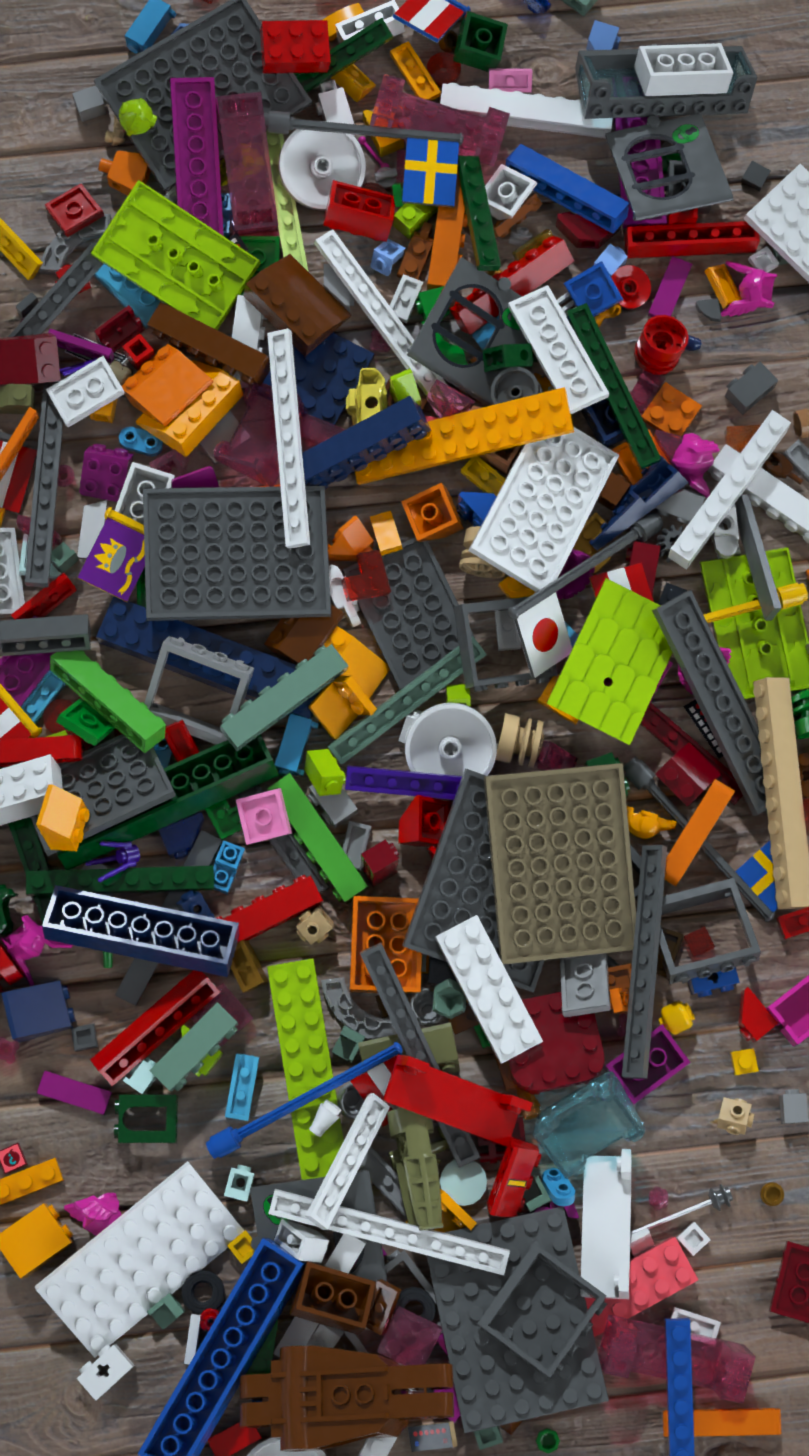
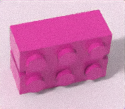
(792, 1012)

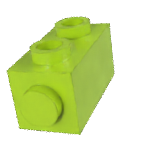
(324, 772)

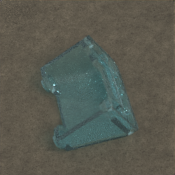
(587, 1123)

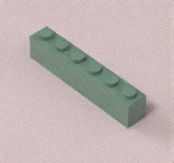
(283, 697)

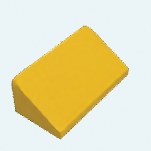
(354, 82)

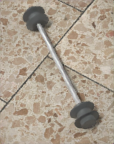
(717, 1198)

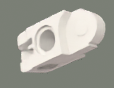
(727, 540)
(338, 597)

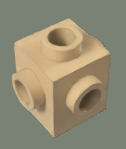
(316, 918)
(735, 1116)

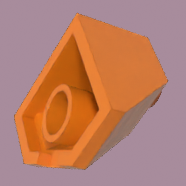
(349, 541)

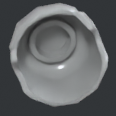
(422, 1007)
(349, 1101)

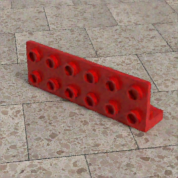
(453, 1100)

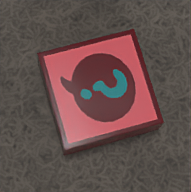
(12, 1158)

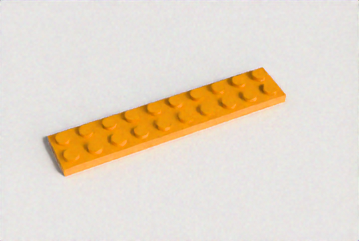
(478, 434)

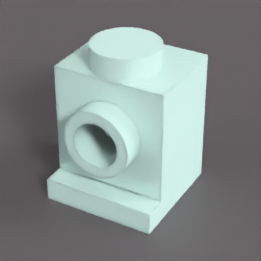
(141, 1076)
(233, 1190)

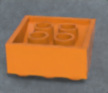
(166, 385)

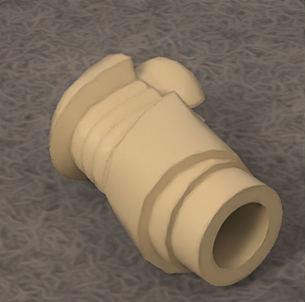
(117, 136)

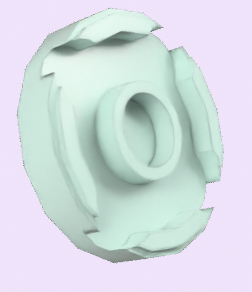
(463, 1183)

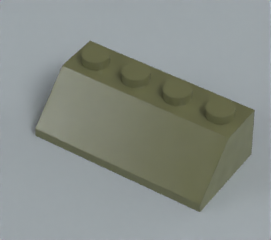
(439, 1038)

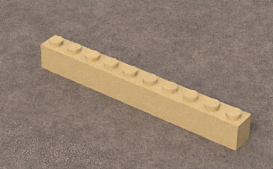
(783, 792)

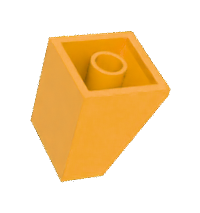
(34, 1240)

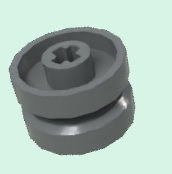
(514, 384)

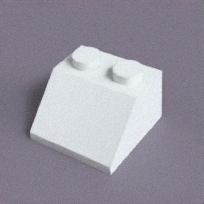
(507, 192)

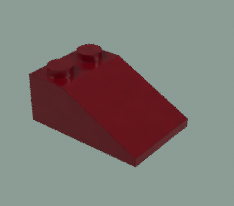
(29, 359)

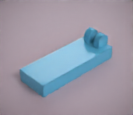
(242, 1086)

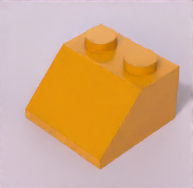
(62, 819)

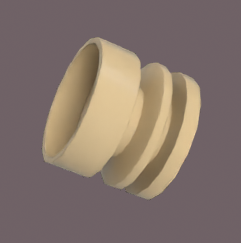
(473, 564)
(519, 740)

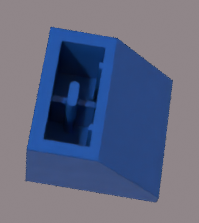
(474, 506)

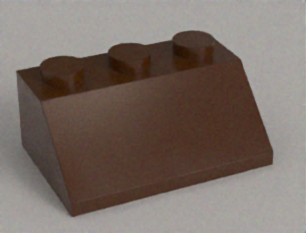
(300, 637)
(333, 1298)

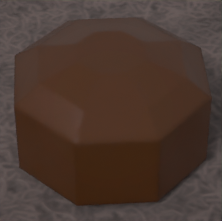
(448, 41)

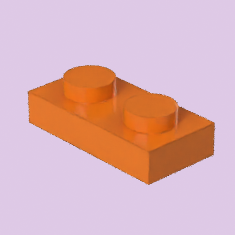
(619, 1000)

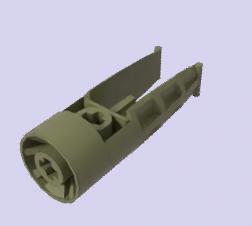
(417, 1168)

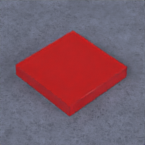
(74, 210)

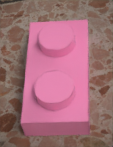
(510, 79)

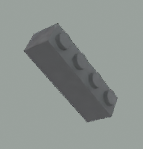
(45, 635)

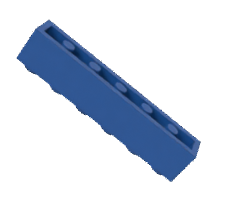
(570, 189)

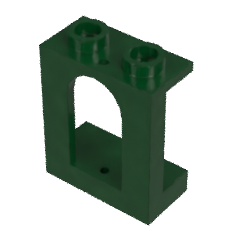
(129, 1136)

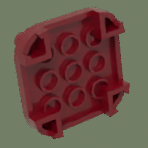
(569, 1049)

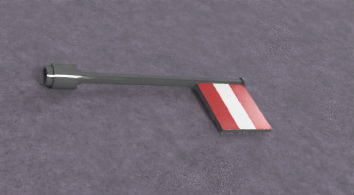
(17, 477)

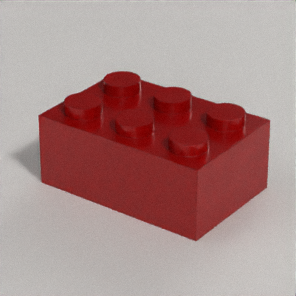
(295, 46)

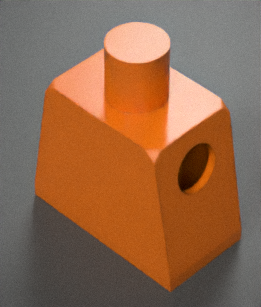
(125, 171)

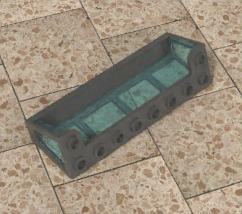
(612, 88)

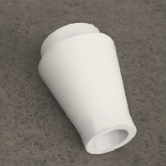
(326, 1115)

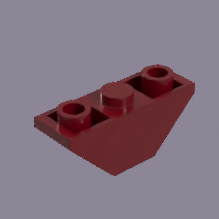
(582, 232)

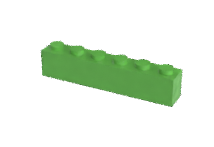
(109, 698)
(320, 842)

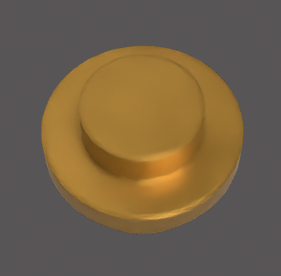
(772, 1194)

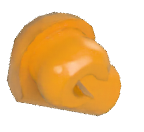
(610, 313)

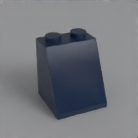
(38, 1010)

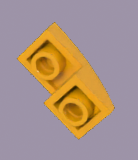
(341, 15)

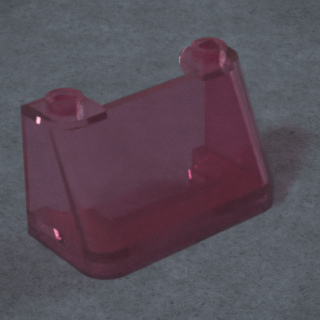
(254, 443)

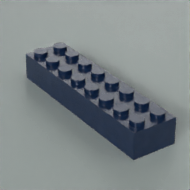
(141, 931)

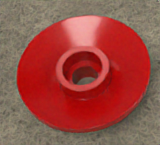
(637, 281)

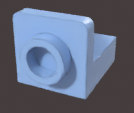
(385, 256)

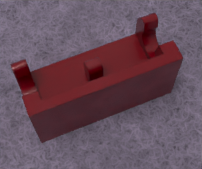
(119, 329)

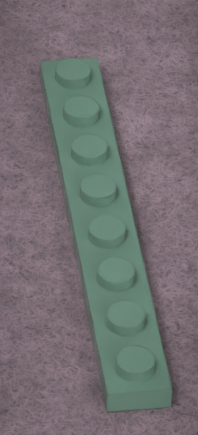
(401, 704)

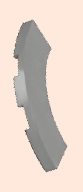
(62, 246)
(351, 1014)

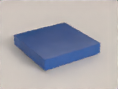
(594, 288)

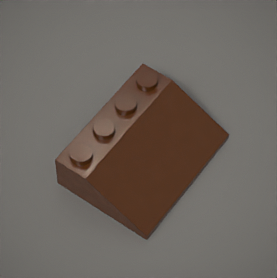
(295, 301)

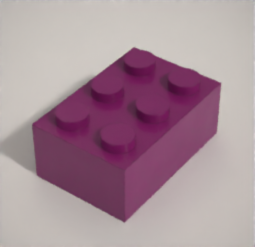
(664, 1062)

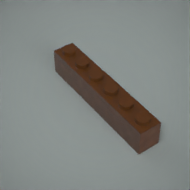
(210, 344)

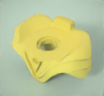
(370, 385)

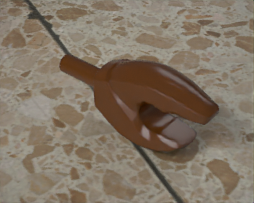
(782, 469)

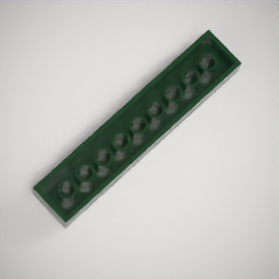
(197, 785)

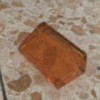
(739, 436)

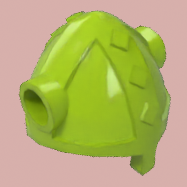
(136, 117)

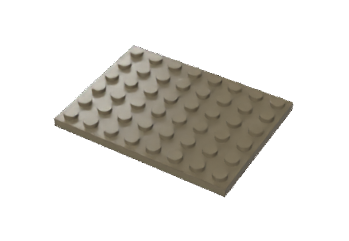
(561, 863)

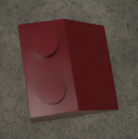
(688, 774)

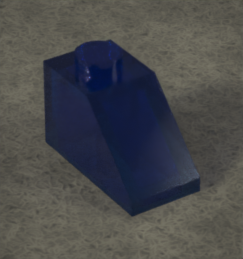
(182, 835)

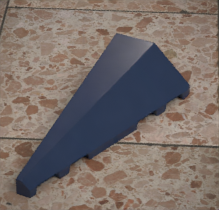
(652, 489)

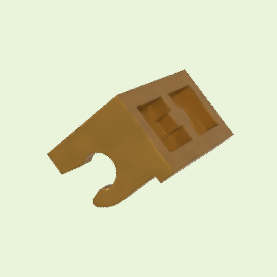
(247, 967)

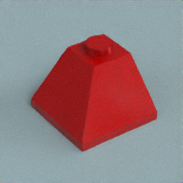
(423, 821)

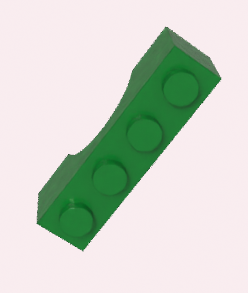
(423, 306)

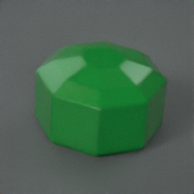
(547, 1440)

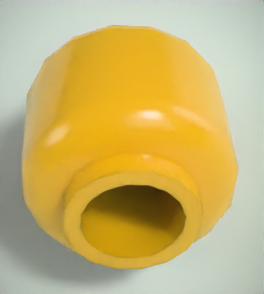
(677, 1017)

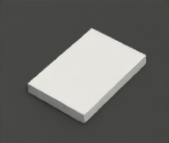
(85, 391)

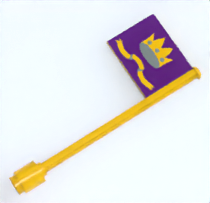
(116, 556)

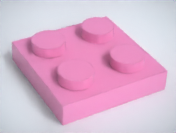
(263, 816)

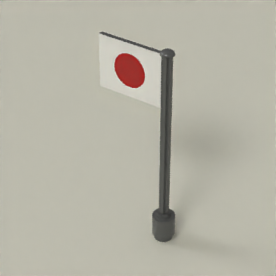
(540, 615)

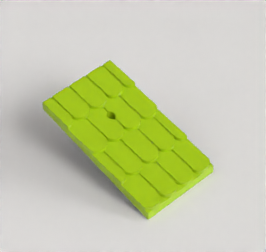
(163, 245)
(617, 643)
(757, 645)

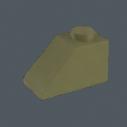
(16, 398)

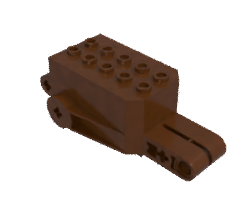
(341, 1396)

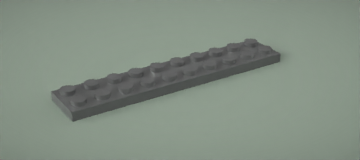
(715, 693)

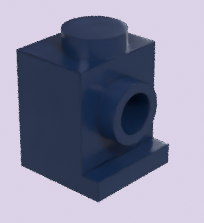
(191, 899)

